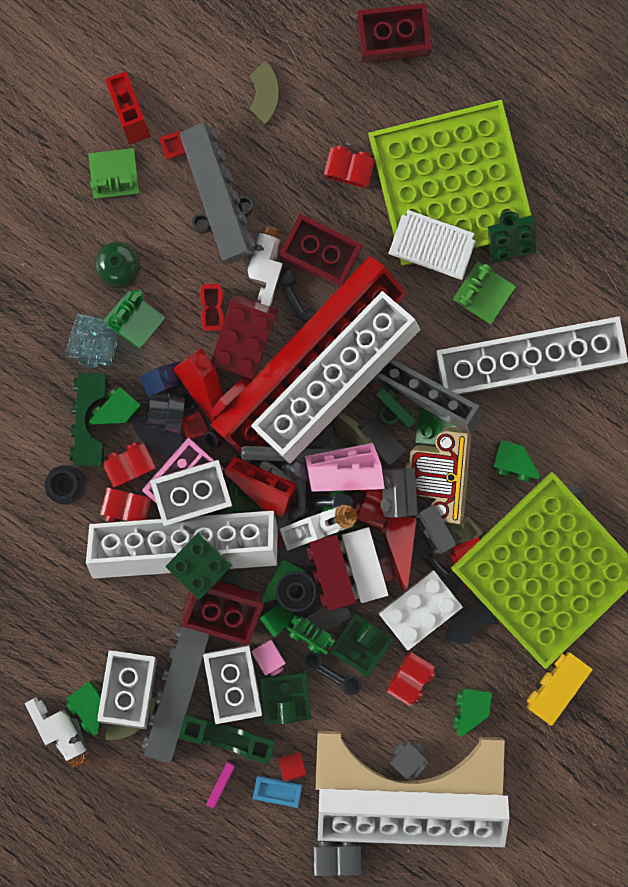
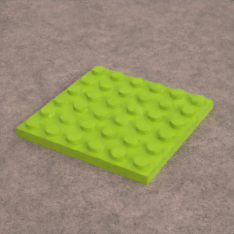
(451, 170)
(546, 570)

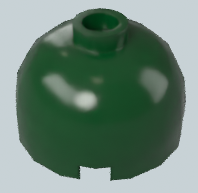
(117, 264)

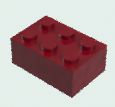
(393, 32)
(320, 251)
(244, 336)
(331, 573)
(224, 612)

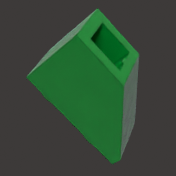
(117, 410)
(514, 459)
(86, 704)
(473, 709)

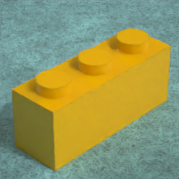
(558, 687)

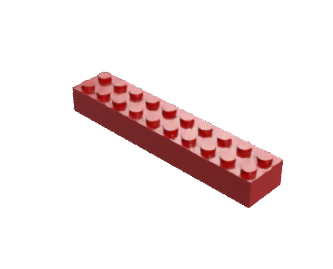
(303, 350)

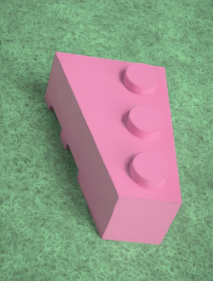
(185, 457)
(345, 469)

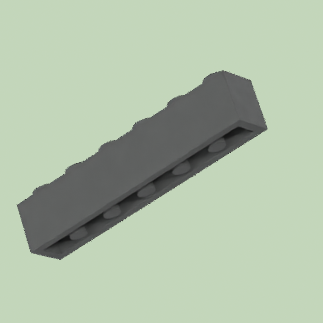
(217, 193)
(430, 395)
(176, 695)

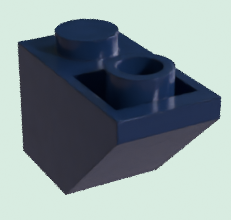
(161, 379)

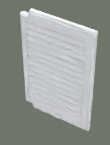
(433, 244)

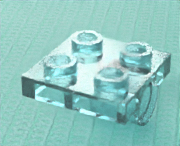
(91, 342)

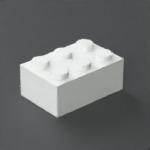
(190, 492)
(363, 565)
(420, 609)
(232, 684)
(127, 689)

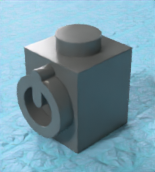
(409, 759)

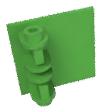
(113, 173)
(484, 292)

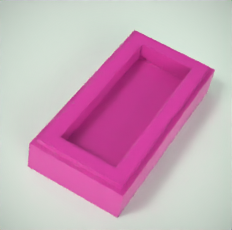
(221, 783)

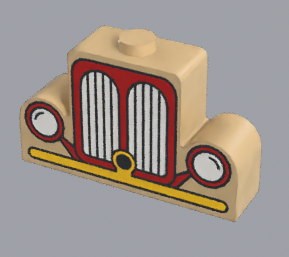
(443, 472)

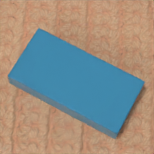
(277, 791)

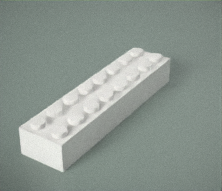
(532, 356)
(336, 377)
(149, 546)
(413, 818)

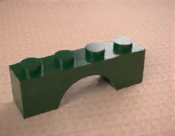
(90, 390)
(235, 739)

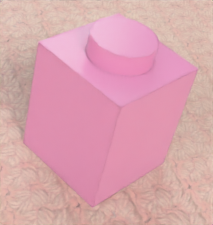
(269, 658)

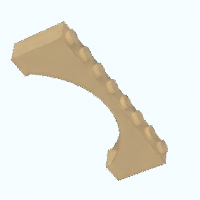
(477, 774)

